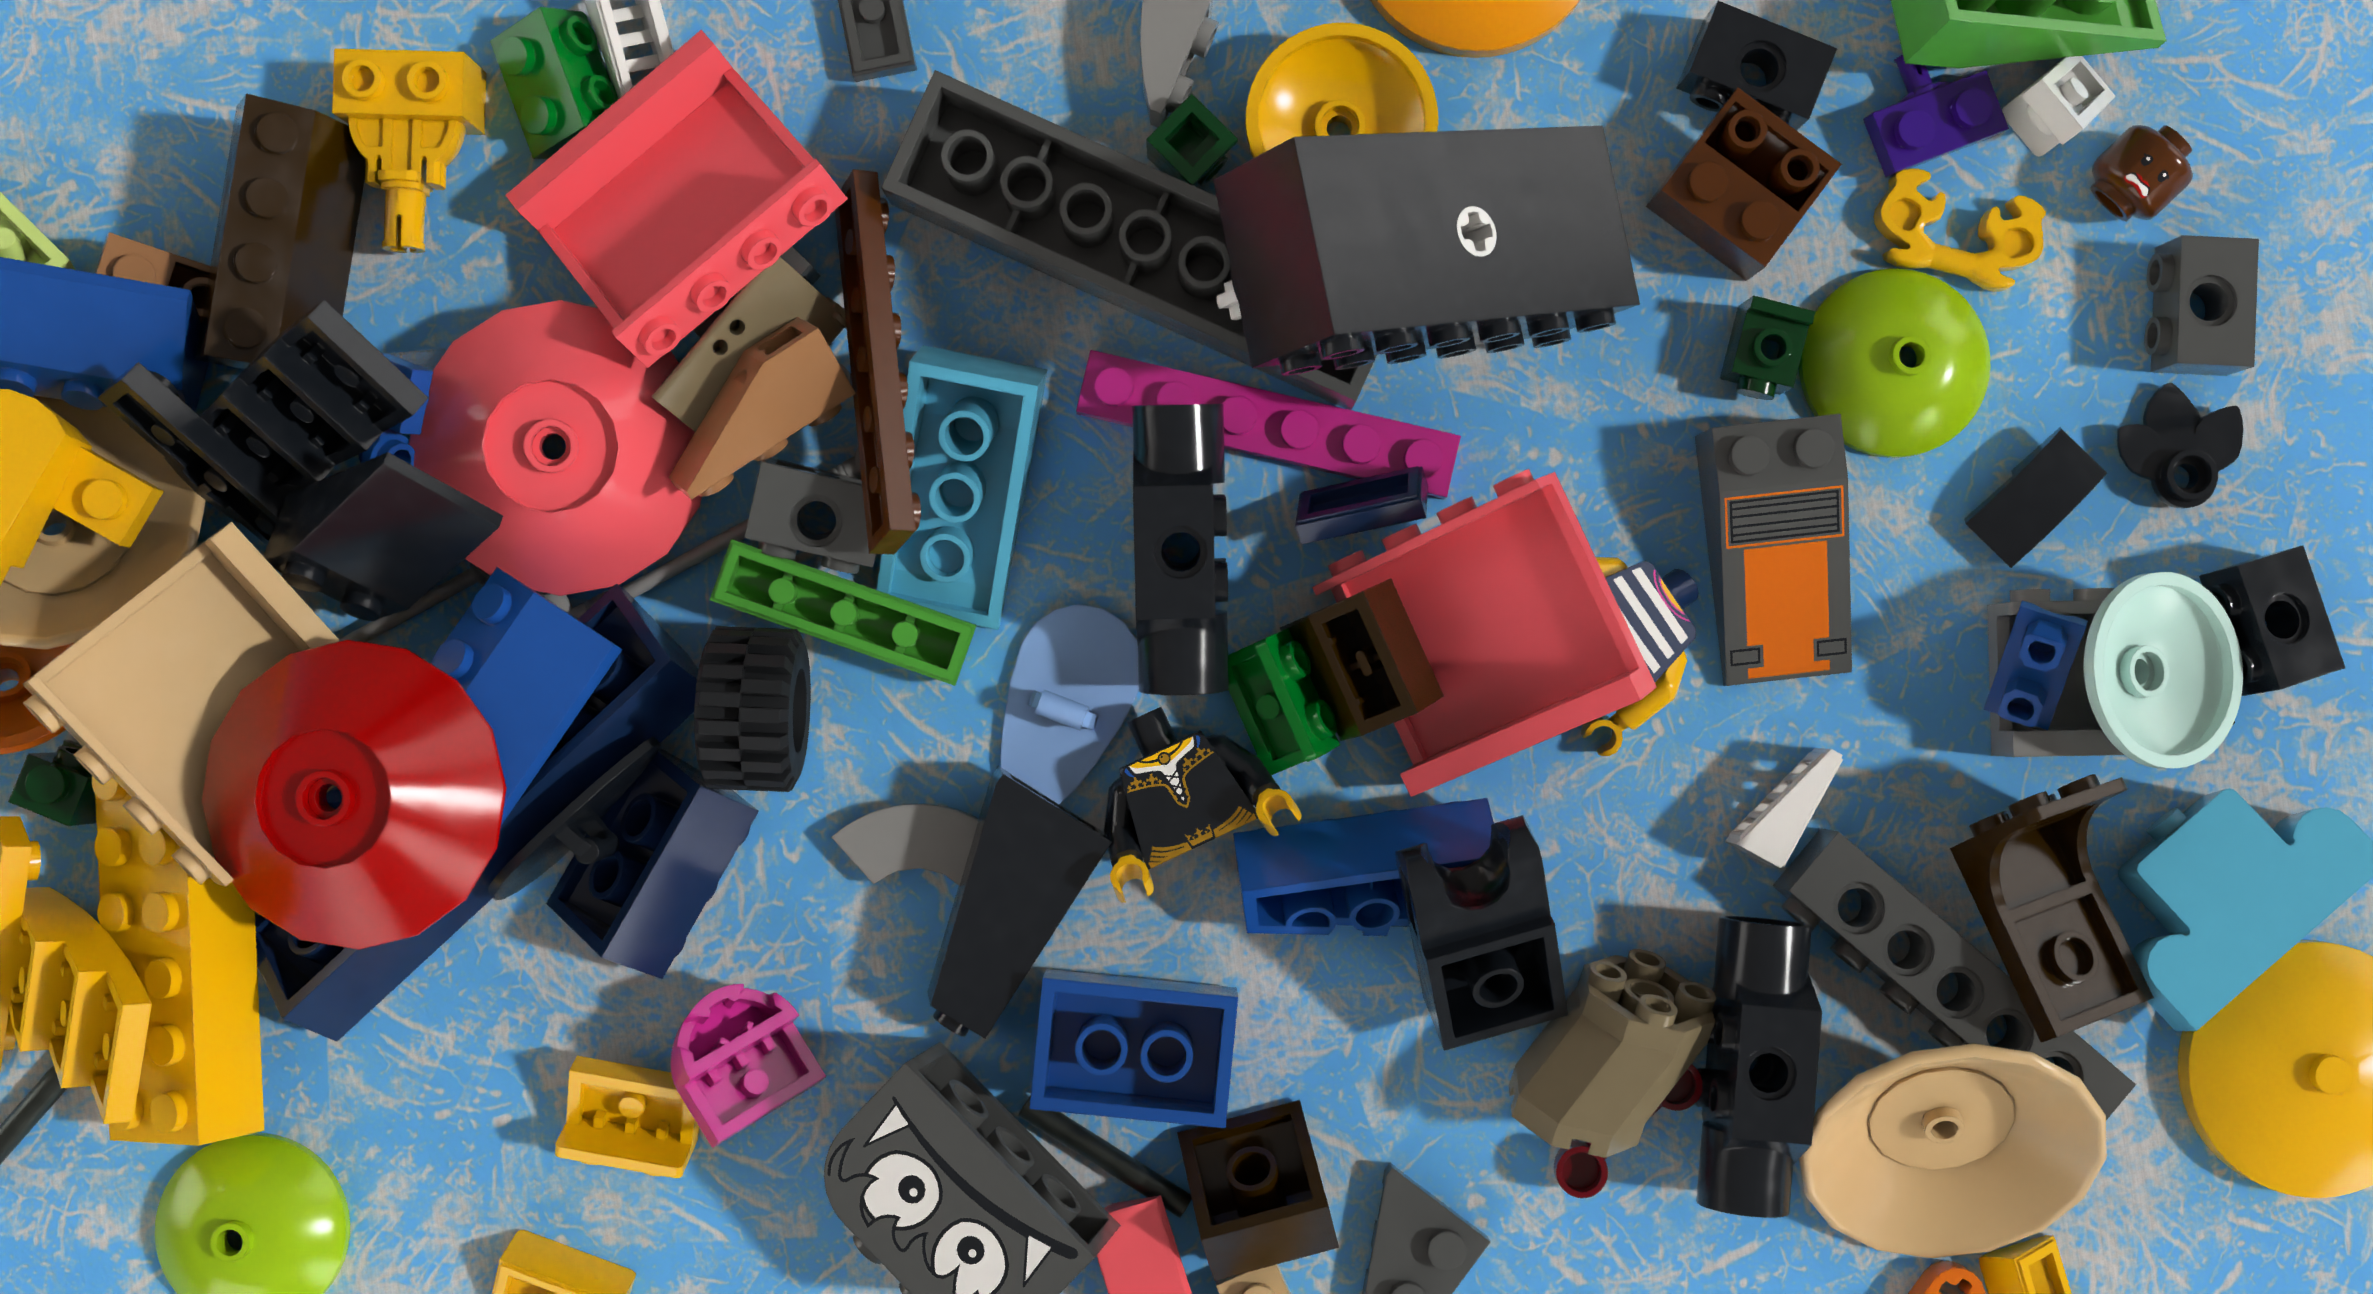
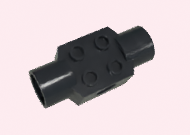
(1177, 626)
(1760, 1117)

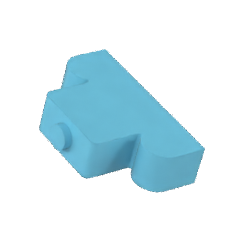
(2236, 896)

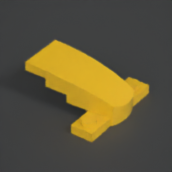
(52, 467)
(67, 984)

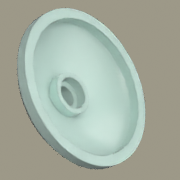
(2163, 670)

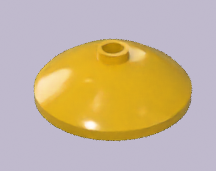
(1338, 76)

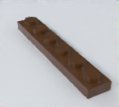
(880, 388)

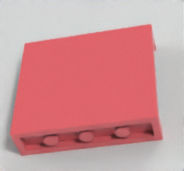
(676, 198)
(1508, 624)

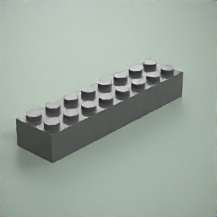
(1080, 218)

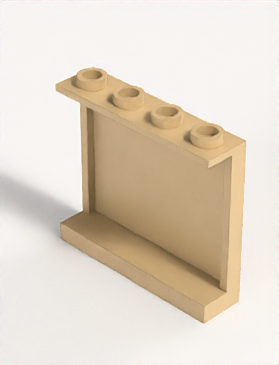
(163, 675)

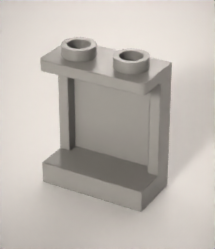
(2073, 726)

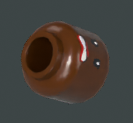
(2142, 172)

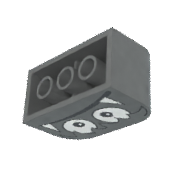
(959, 1189)

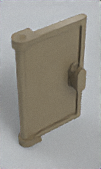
(762, 308)

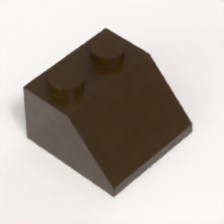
(1257, 1191)

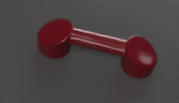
(1587, 1174)

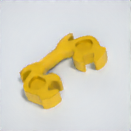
(2010, 242)

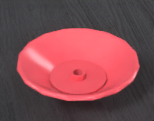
(608, 498)

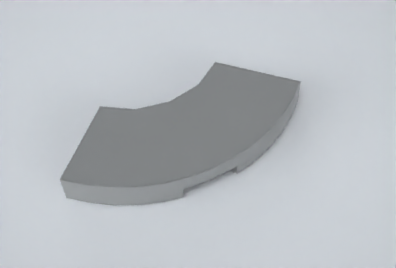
(909, 839)

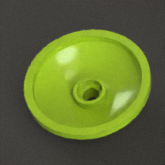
(1857, 372)
(278, 1202)

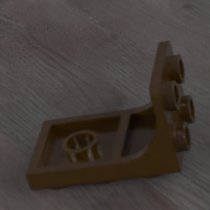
(2049, 910)

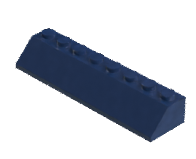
(639, 698)

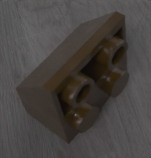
(1367, 660)

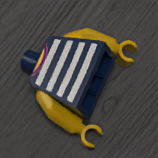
(1661, 631)

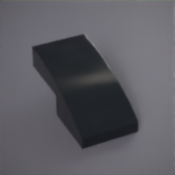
(2035, 497)

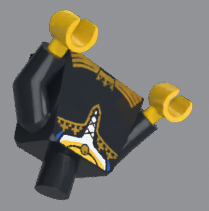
(1182, 798)

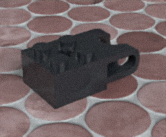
(1484, 937)

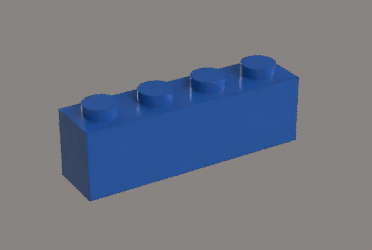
(1348, 866)

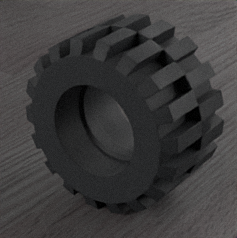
(752, 709)

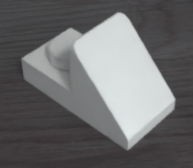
(2057, 105)

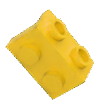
(626, 1119)

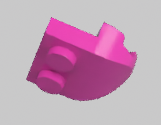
(740, 1060)

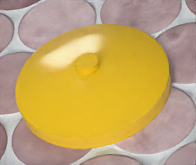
(2288, 1074)

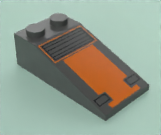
(1778, 547)

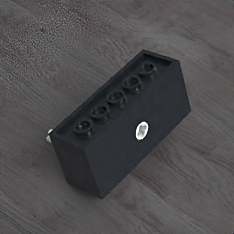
(1422, 244)

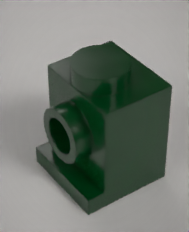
(1190, 144)
(1744, 360)
(56, 787)

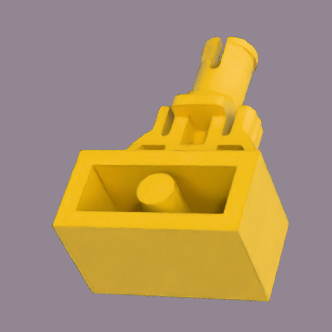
(409, 125)

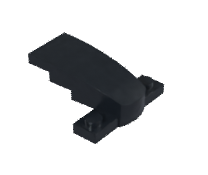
(280, 424)

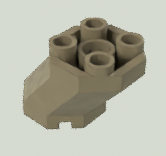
(1613, 1055)

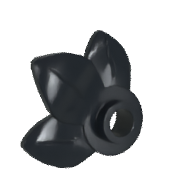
(2177, 437)

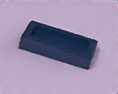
(1362, 505)

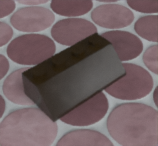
(280, 227)

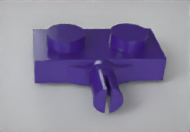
(1933, 118)

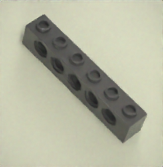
(1835, 865)

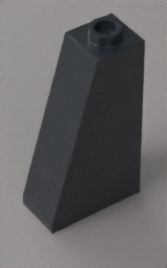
(1013, 894)

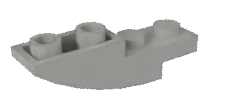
(1168, 41)

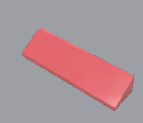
(1142, 1251)

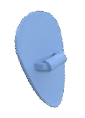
(1068, 697)

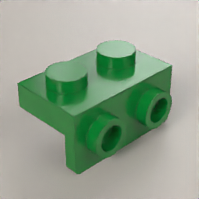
(553, 76)
(1280, 702)

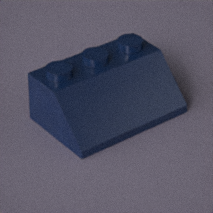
(667, 866)

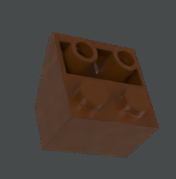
(1743, 185)

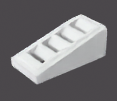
(612, 44)
(1781, 817)

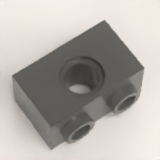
(2225, 278)
(776, 520)

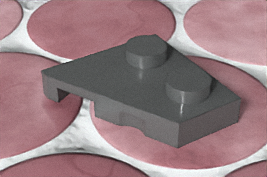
(1419, 1241)

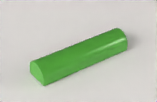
(843, 612)

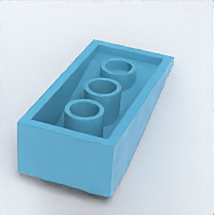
(971, 469)

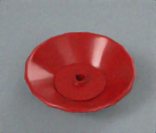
(413, 782)

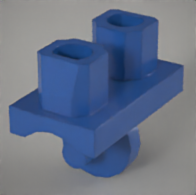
(2035, 666)

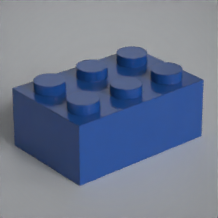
(1134, 1048)

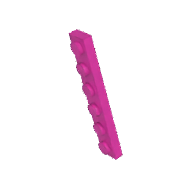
(1273, 423)

